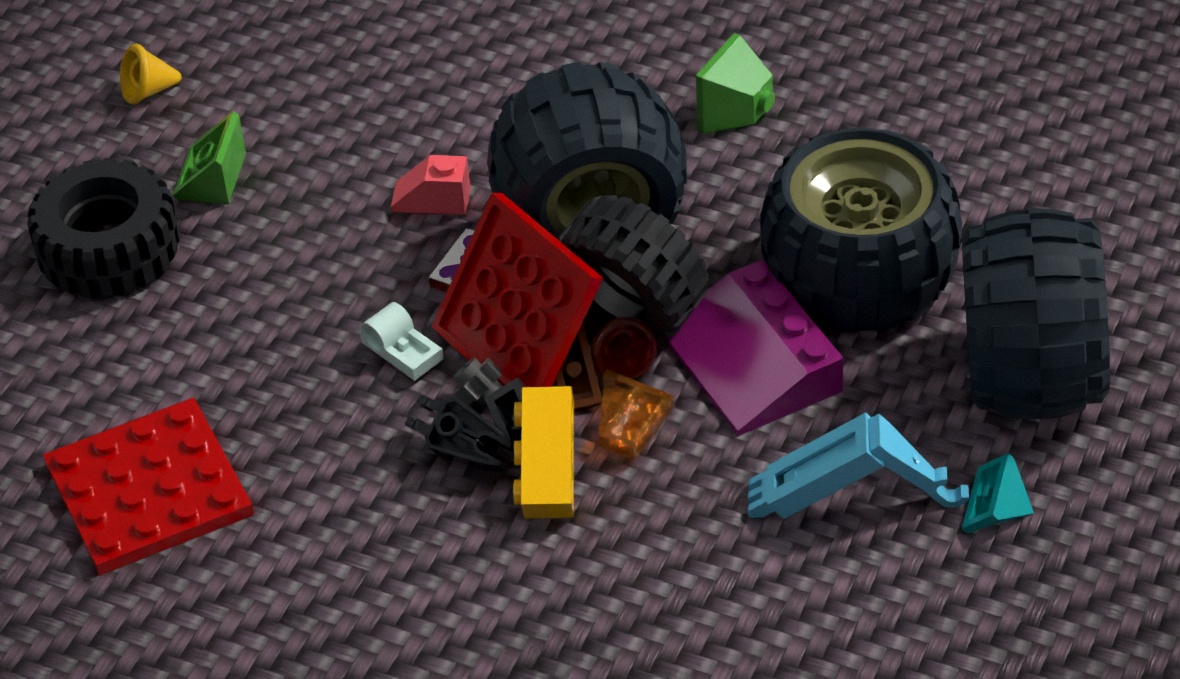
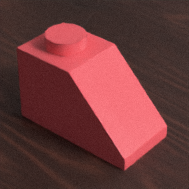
(434, 187)

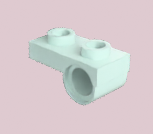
(395, 339)

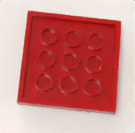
(516, 296)
(147, 485)

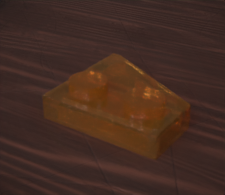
(630, 414)

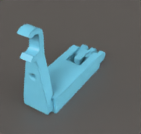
(841, 460)

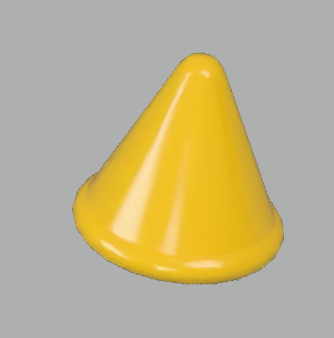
(144, 74)

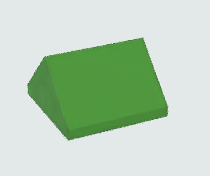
(213, 164)

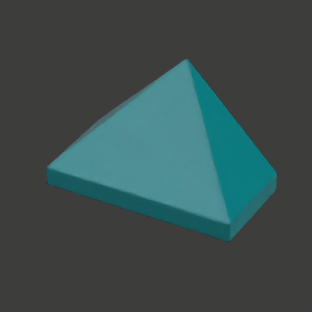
(996, 495)

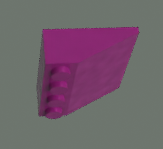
(756, 350)

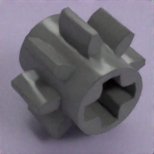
(477, 381)

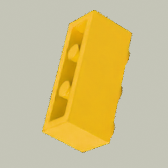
(545, 452)

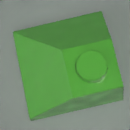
(733, 88)

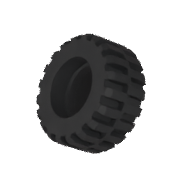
(107, 259)
(643, 264)

